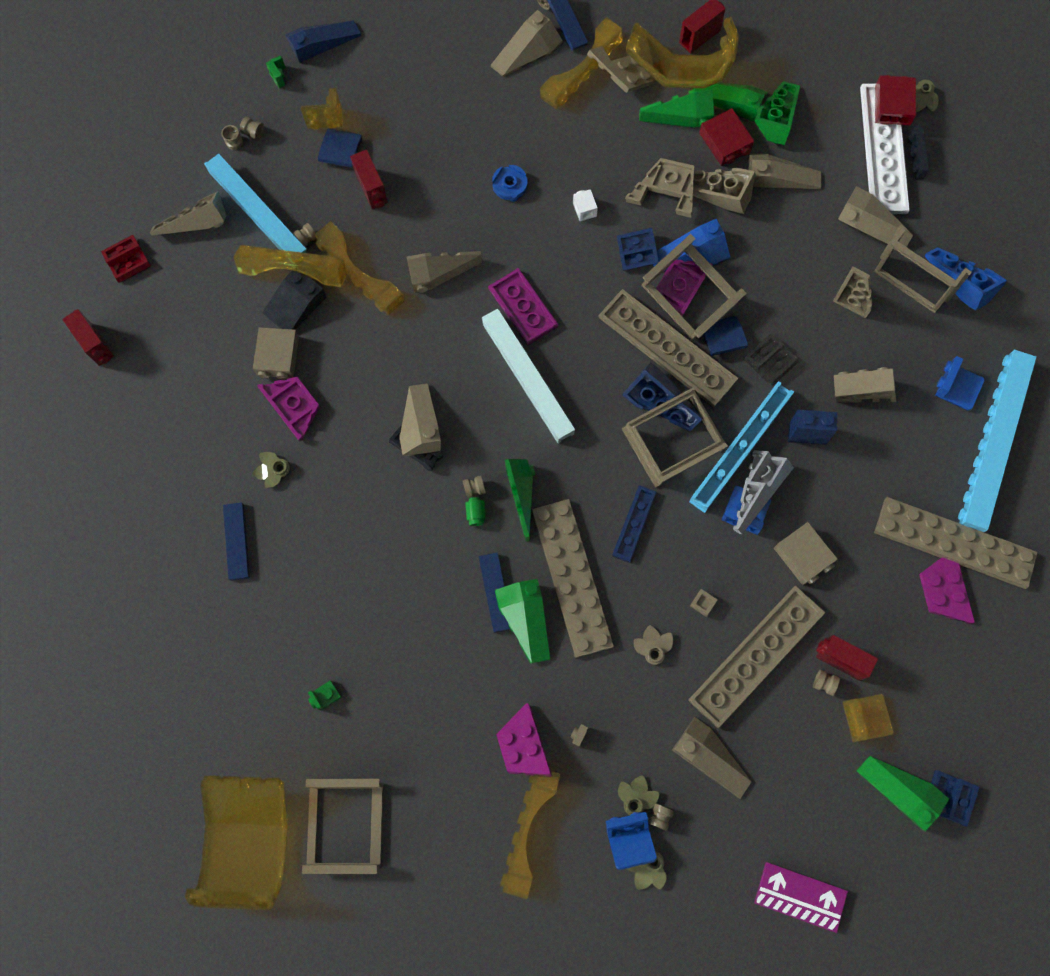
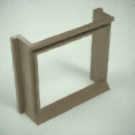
(894, 244)
(687, 247)
(643, 454)
(376, 827)

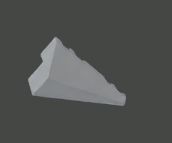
(764, 479)

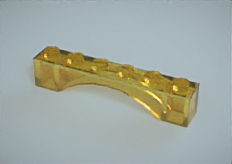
(559, 87)
(325, 269)
(382, 292)
(519, 876)

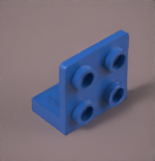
(734, 505)

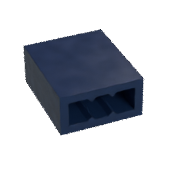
(812, 427)

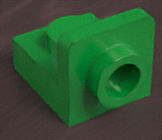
(275, 69)
(324, 696)

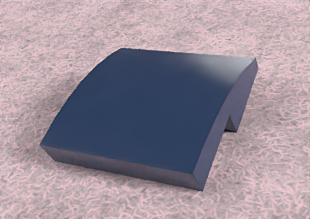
(338, 147)
(637, 249)
(725, 336)
(960, 795)

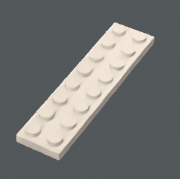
(884, 157)

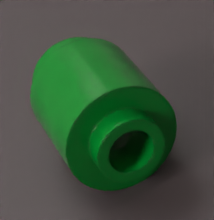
(475, 511)

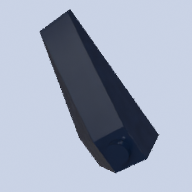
(314, 40)
(655, 388)

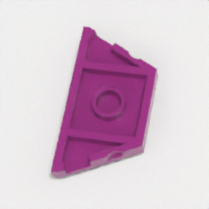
(681, 284)
(292, 404)
(946, 591)
(522, 745)

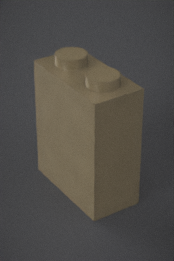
(275, 353)
(805, 554)

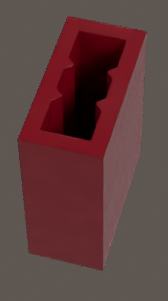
(702, 25)
(895, 100)
(726, 137)
(369, 179)
(88, 337)
(846, 657)

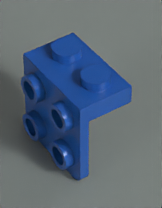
(959, 385)
(630, 840)

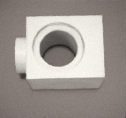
(585, 205)

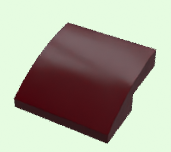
(125, 258)

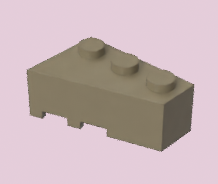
(865, 385)

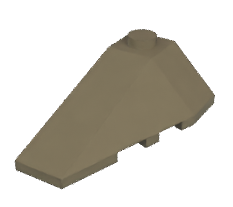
(531, 41)
(781, 173)
(725, 189)
(204, 215)
(872, 217)
(432, 271)
(856, 293)
(419, 424)
(708, 754)

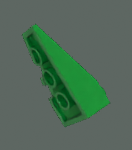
(741, 98)
(683, 111)
(777, 113)
(521, 484)
(524, 611)
(910, 794)

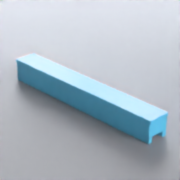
(253, 205)
(741, 447)

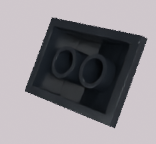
(294, 301)

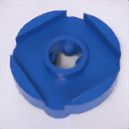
(510, 192)

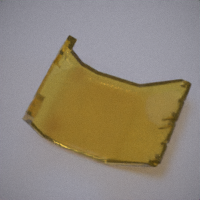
(683, 70)
(241, 843)

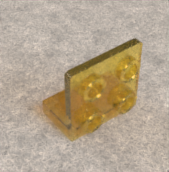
(324, 115)
(867, 718)

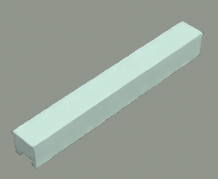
(528, 376)

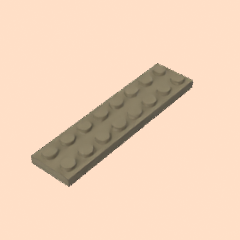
(668, 348)
(956, 542)
(572, 578)
(756, 656)

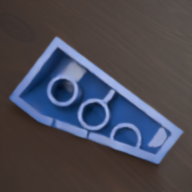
(708, 241)
(977, 288)

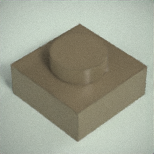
(703, 602)
(578, 735)

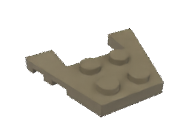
(623, 71)
(670, 179)

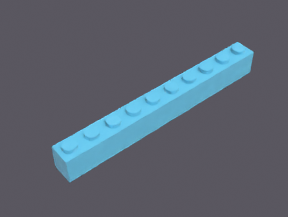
(997, 441)

